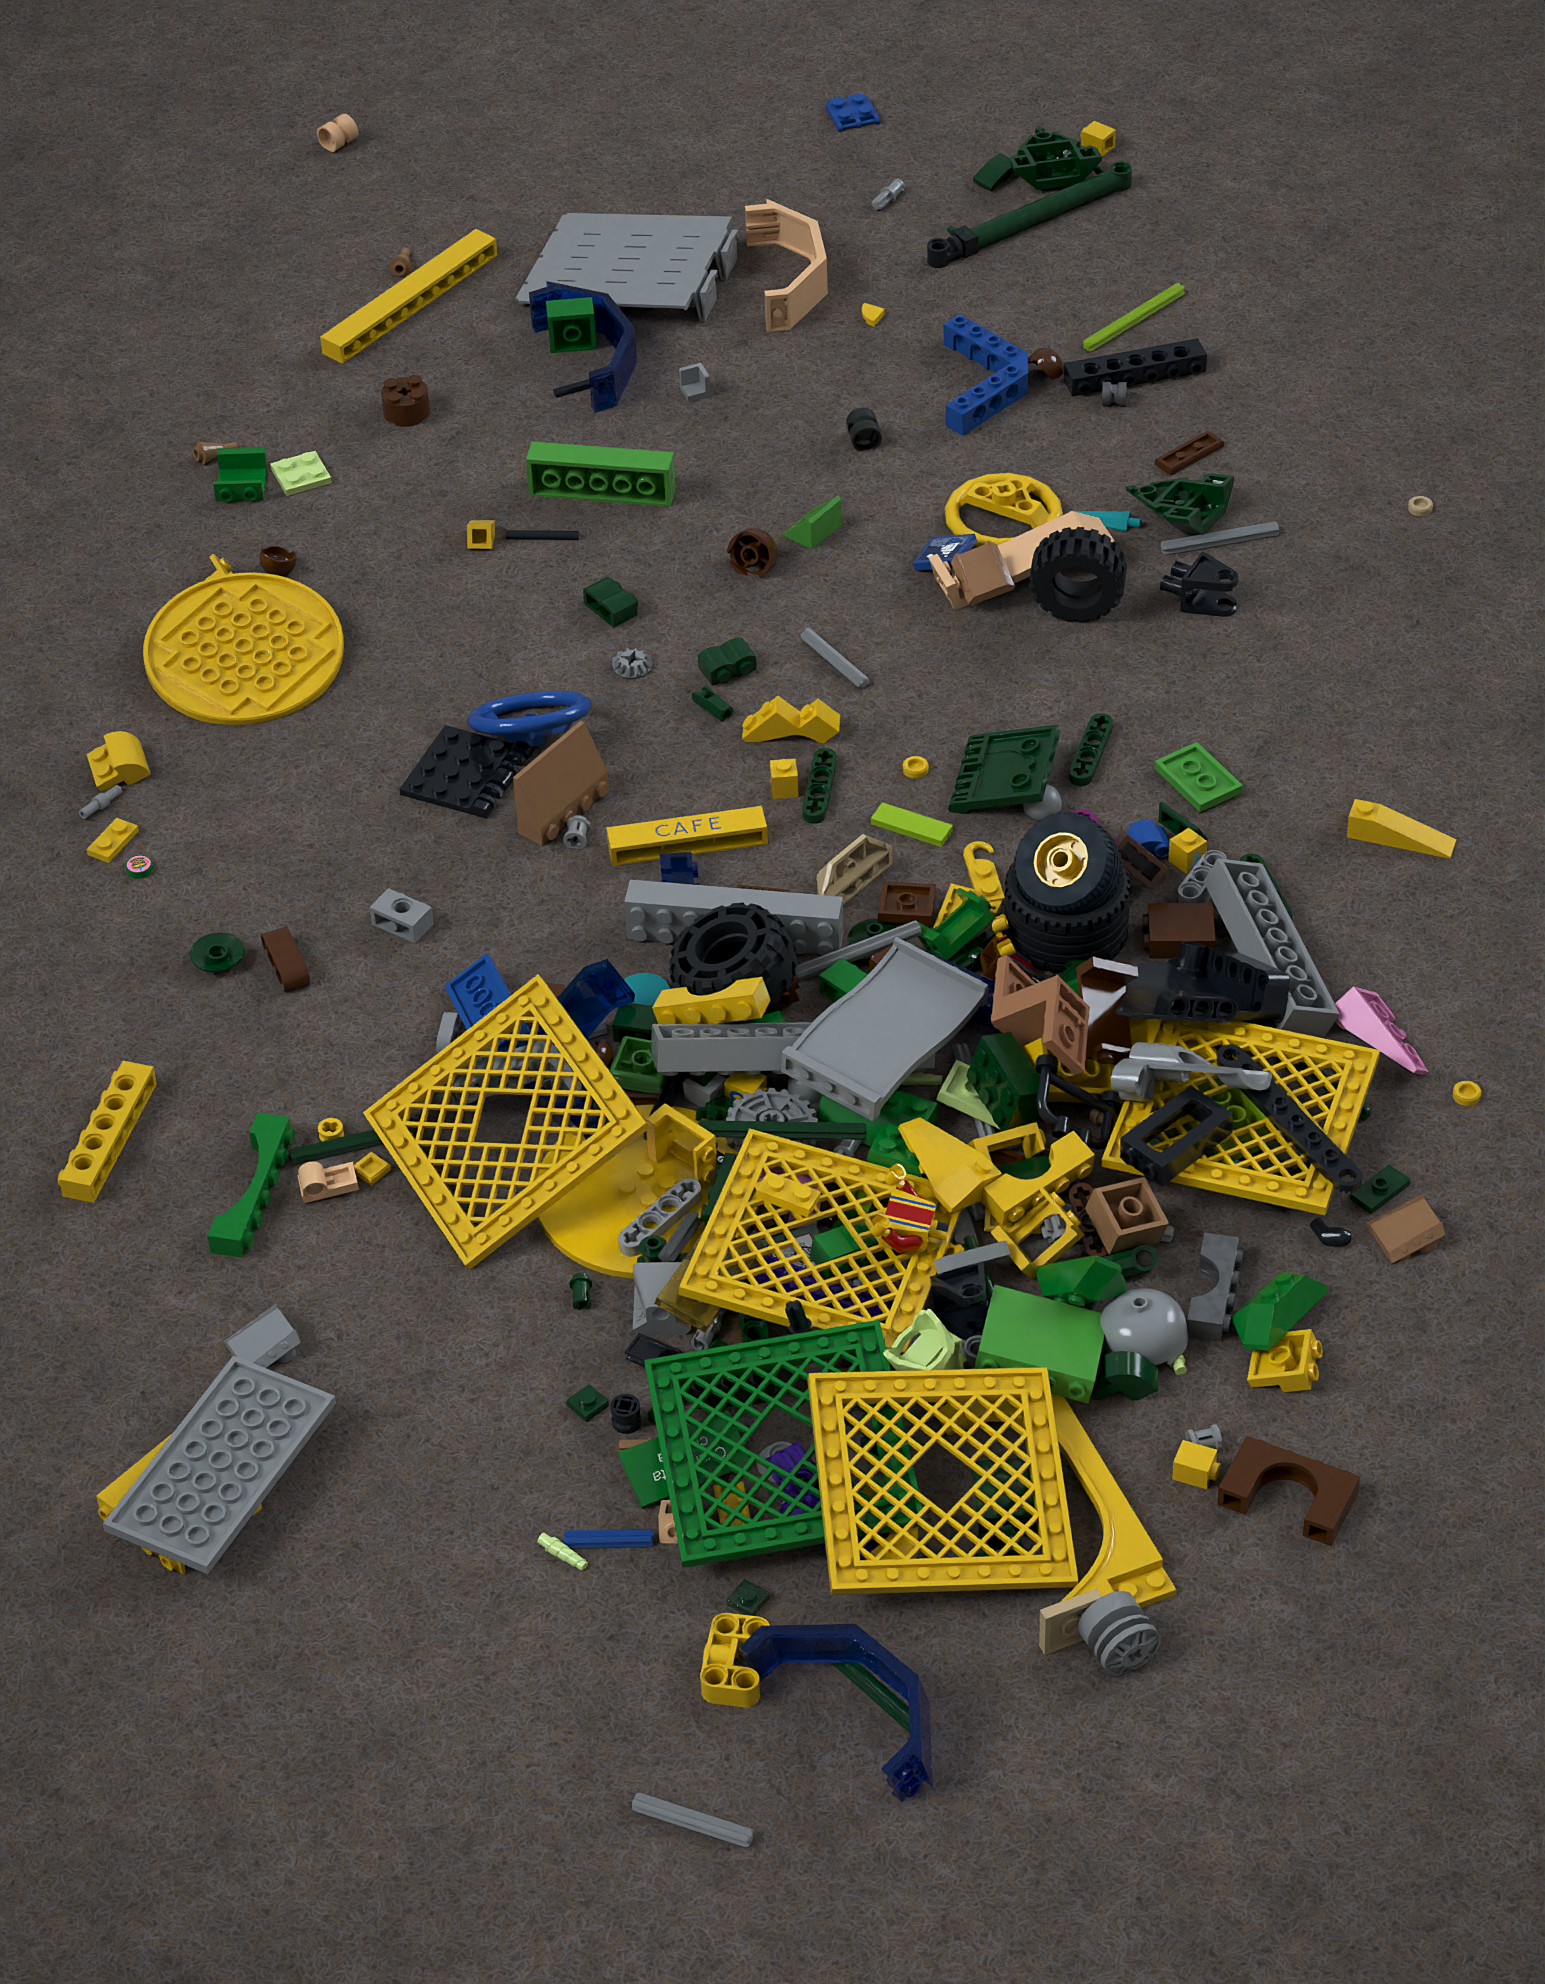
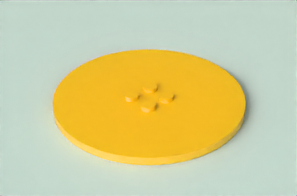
(243, 648)
(595, 1212)

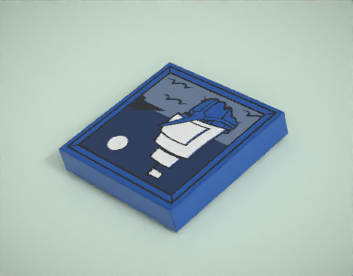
(945, 547)

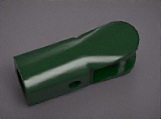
(712, 703)

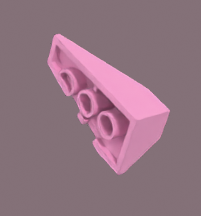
(1370, 1020)

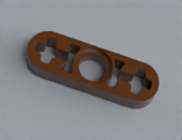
(1081, 1214)

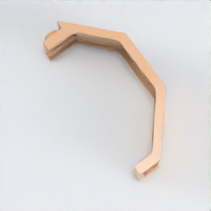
(782, 226)

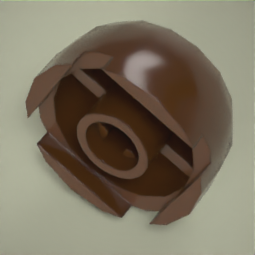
(751, 547)

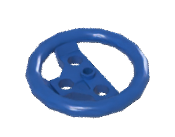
(530, 727)

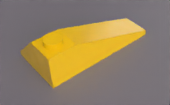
(1387, 827)
(952, 1167)

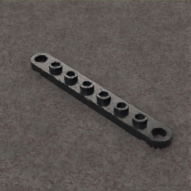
(1295, 1125)

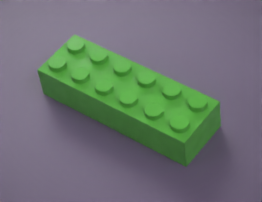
(601, 473)

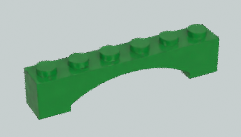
(234, 1230)

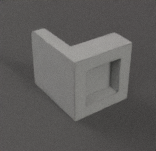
(694, 382)
(700, 1095)

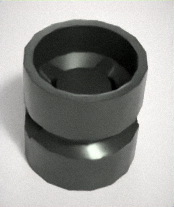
(863, 429)

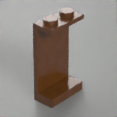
(1103, 988)

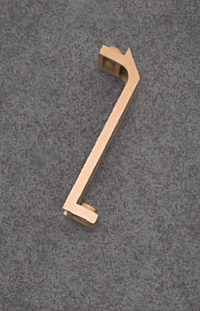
(1015, 552)

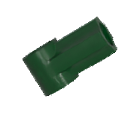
(1128, 1262)

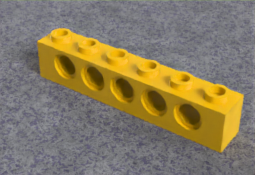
(107, 1131)

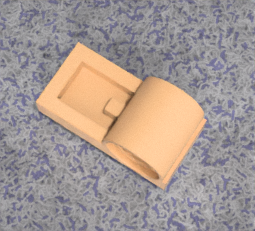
(322, 1183)

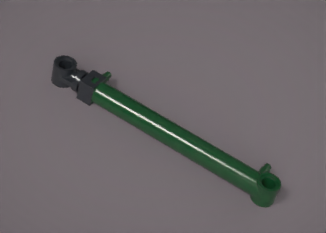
(967, 241)

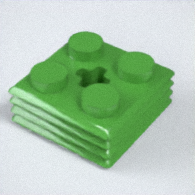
(635, 1067)

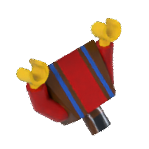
(1002, 946)

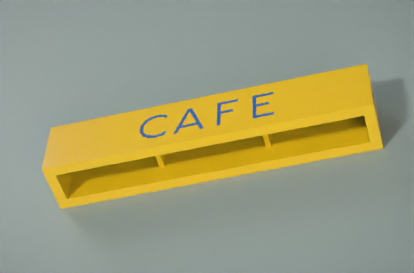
(687, 834)

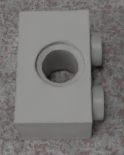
(401, 915)

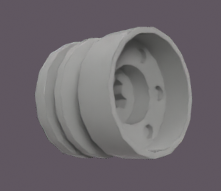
(1119, 1633)

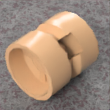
(337, 132)

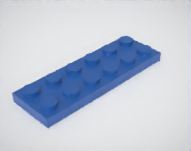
(478, 992)

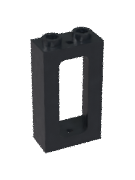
(1162, 1167)

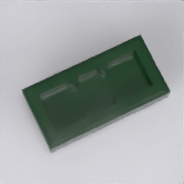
(1380, 1189)

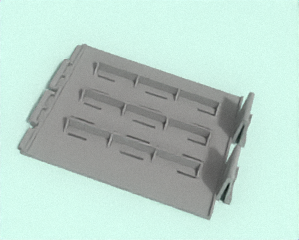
(638, 258)

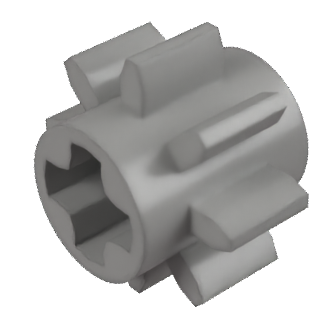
(1053, 1228)

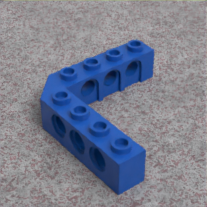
(997, 391)

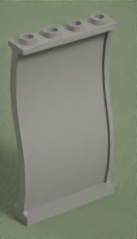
(884, 1029)

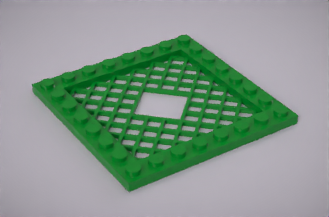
(785, 1532)

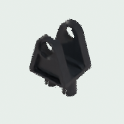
(1201, 586)
(961, 1299)

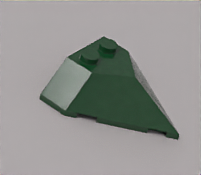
(1054, 160)
(1187, 503)

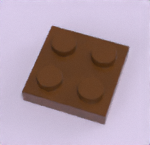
(906, 902)

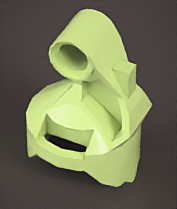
(932, 1350)

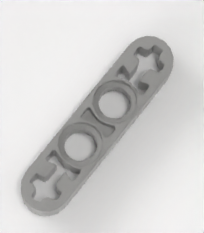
(655, 1214)

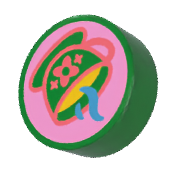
(139, 866)

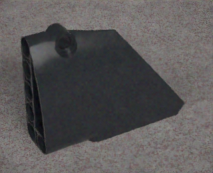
(1207, 987)

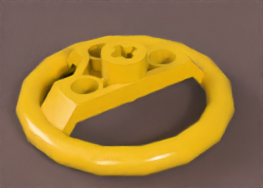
(1005, 495)

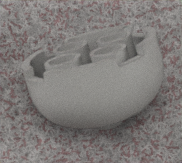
(1145, 1324)

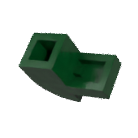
(1128, 1373)

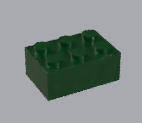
(1005, 1081)

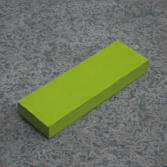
(911, 824)

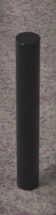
(571, 388)
(542, 535)

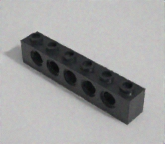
(1135, 366)

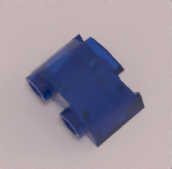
(678, 868)

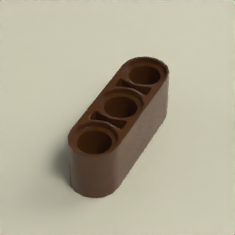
(286, 958)

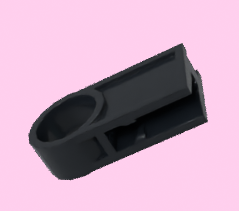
(647, 1348)

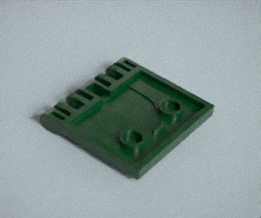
(1005, 768)

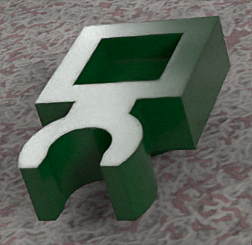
(715, 1109)

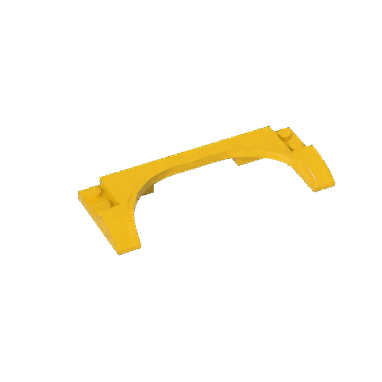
(1127, 1554)

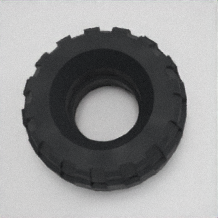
(734, 946)

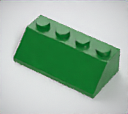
(896, 1111)

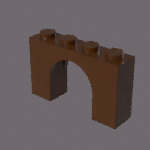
(1263, 1463)

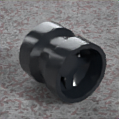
(625, 1413)

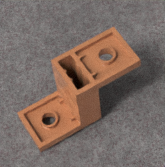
(1041, 1011)

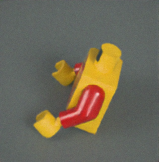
(907, 1218)

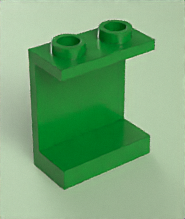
(241, 474)

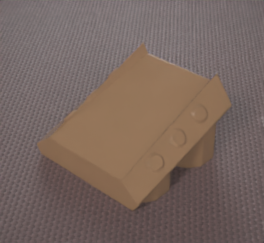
(982, 573)
(1407, 1229)

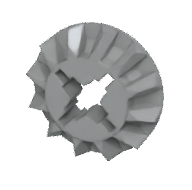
(638, 668)

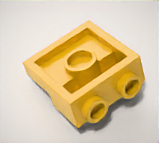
(1288, 1363)

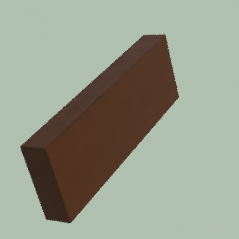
(1189, 453)

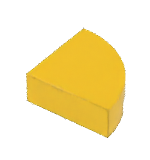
(872, 314)

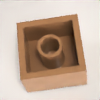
(1126, 1215)

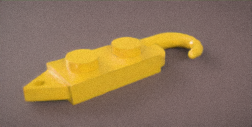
(984, 876)

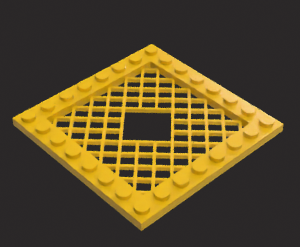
(1354, 1069)
(758, 1155)
(561, 1177)
(936, 1574)

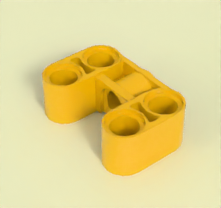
(733, 1684)

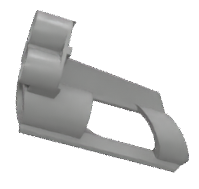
(1171, 1063)

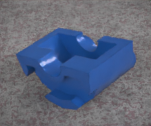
(1150, 836)

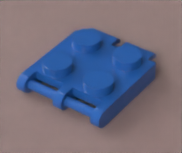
(853, 109)

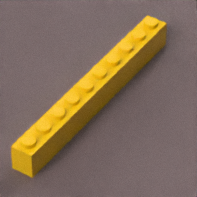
(408, 296)

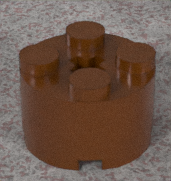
(405, 400)

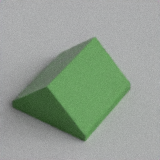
(816, 524)

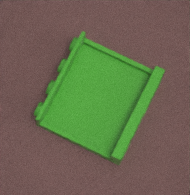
(1042, 1332)

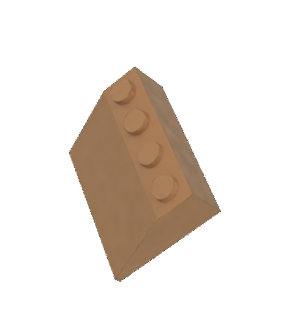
(559, 785)

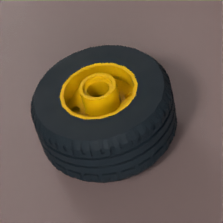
(1067, 864)

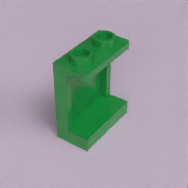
(958, 926)

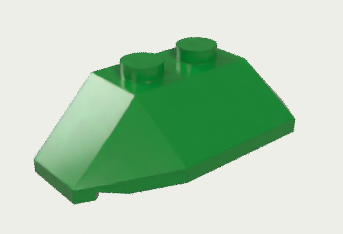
(1081, 1280)
(1276, 1309)

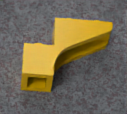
(781, 719)

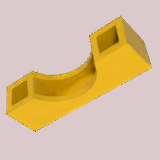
(738, 1002)
(1011, 1197)

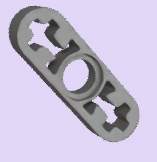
(982, 1254)

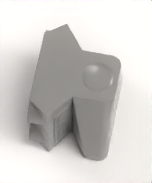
(647, 1316)

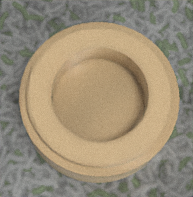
(1420, 506)

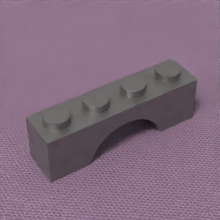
(1208, 1312)

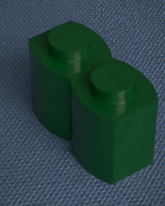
(610, 601)
(727, 661)

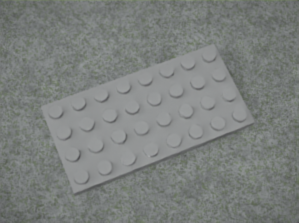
(219, 1464)

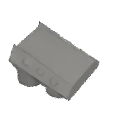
(265, 1340)

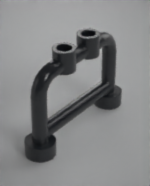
(1108, 1104)

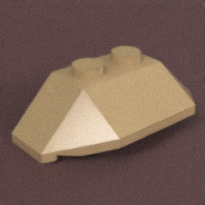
(854, 868)

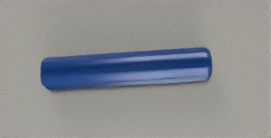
(609, 1538)

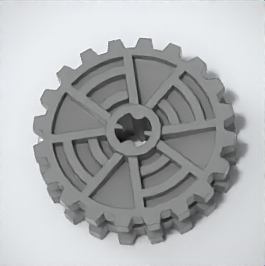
(771, 1107)

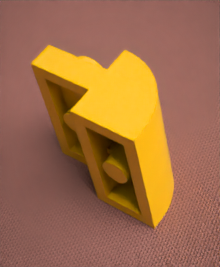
(118, 761)

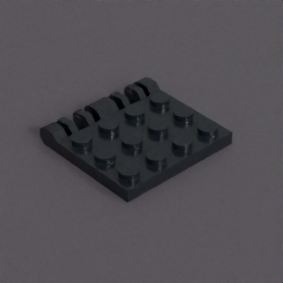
(465, 771)

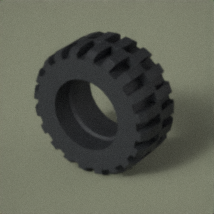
(1078, 598)

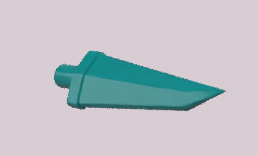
(1115, 520)

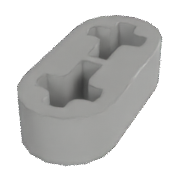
(448, 1030)

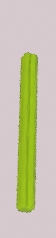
(1133, 317)

